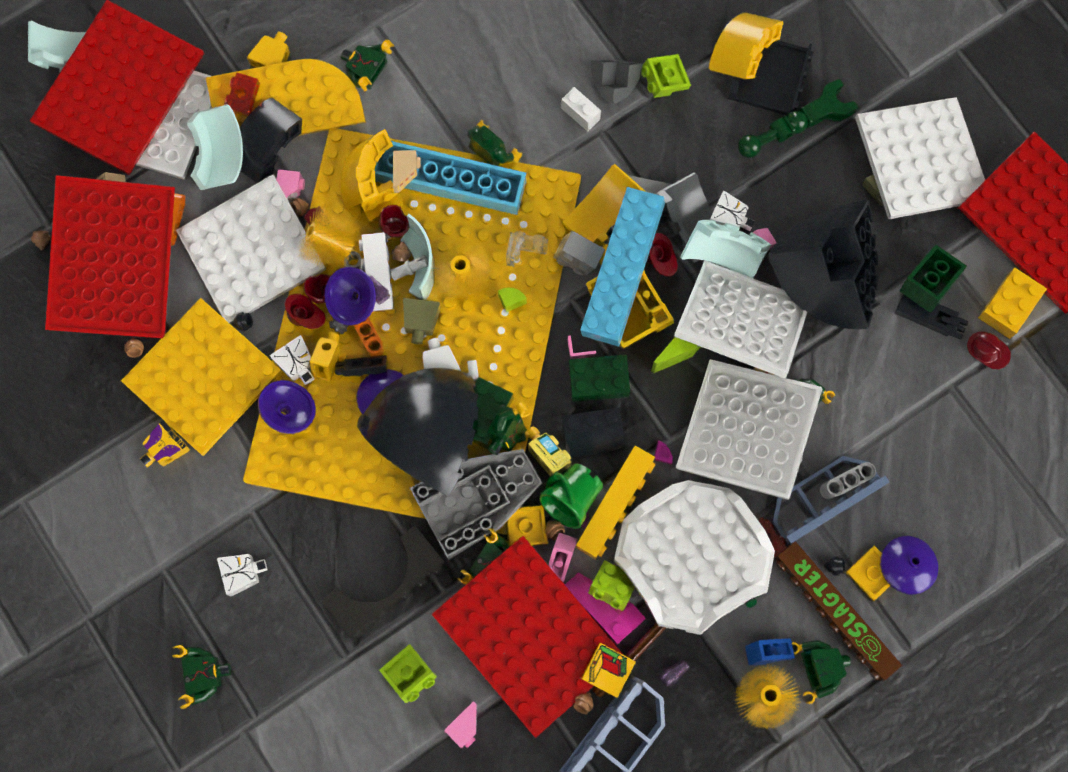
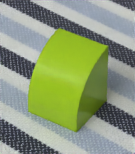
(511, 298)

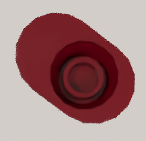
(662, 255)
(304, 312)
(989, 350)

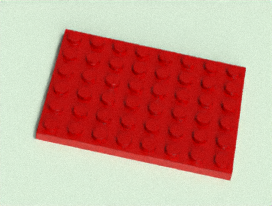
(117, 87)
(1026, 214)
(109, 257)
(525, 634)

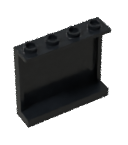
(776, 79)

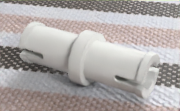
(409, 267)

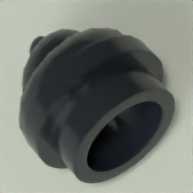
(243, 321)
(836, 566)

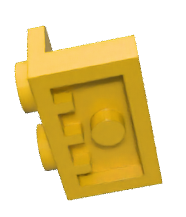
(386, 197)

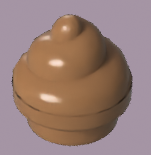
(299, 206)
(40, 239)
(401, 252)
(134, 348)
(553, 528)
(584, 703)

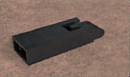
(912, 311)

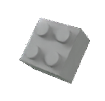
(578, 253)

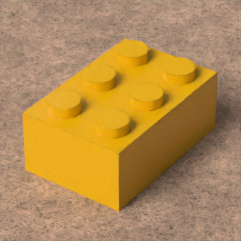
(1012, 303)

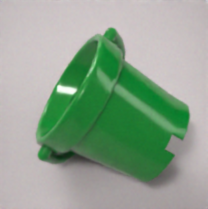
(570, 495)

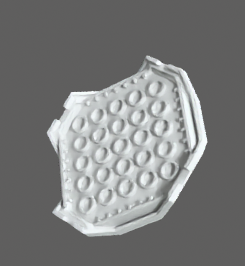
(694, 554)

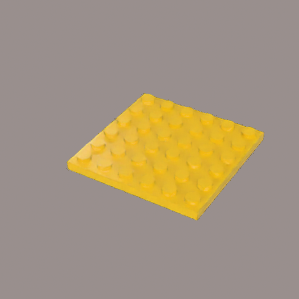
(201, 376)

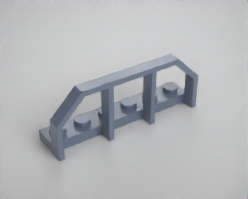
(827, 513)
(609, 720)

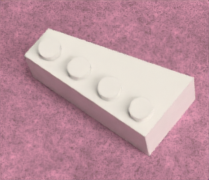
(376, 264)

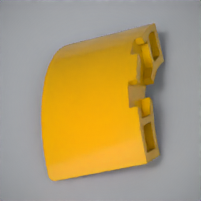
(741, 45)
(358, 171)
(601, 206)

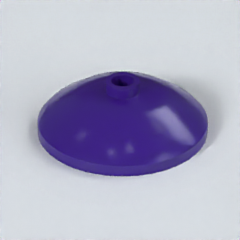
(342, 299)
(373, 385)
(290, 399)
(901, 572)

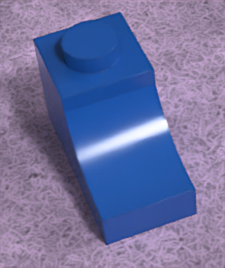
(769, 651)

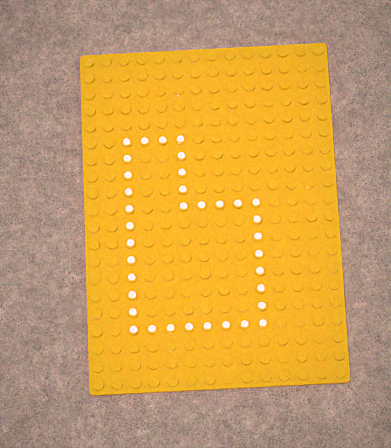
(510, 347)

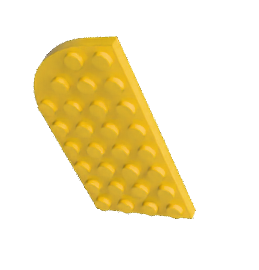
(306, 87)

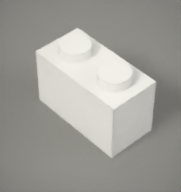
(580, 109)

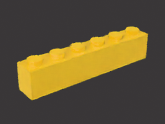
(615, 502)

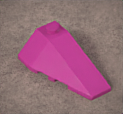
(614, 622)

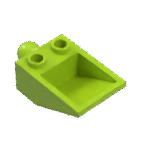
(674, 353)

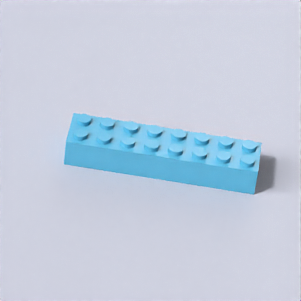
(459, 179)
(622, 266)

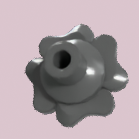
(341, 328)

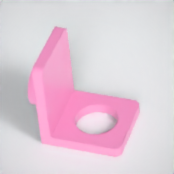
(589, 354)

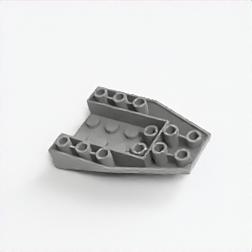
(482, 499)

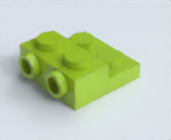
(665, 75)
(612, 586)
(408, 674)

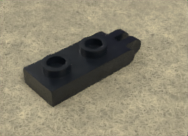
(362, 366)

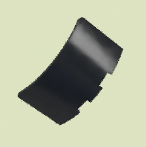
(264, 134)

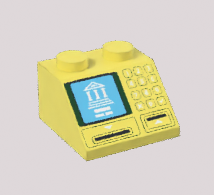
(549, 455)

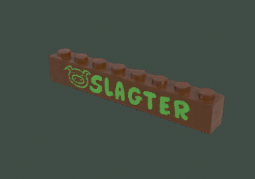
(838, 612)

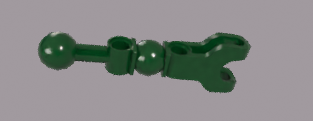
(817, 111)

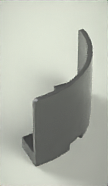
(685, 206)

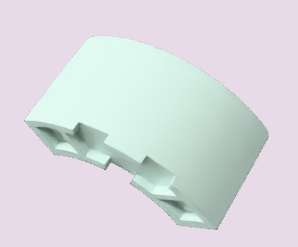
(51, 46)
(219, 147)
(419, 245)
(726, 247)

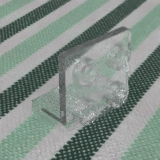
(520, 241)

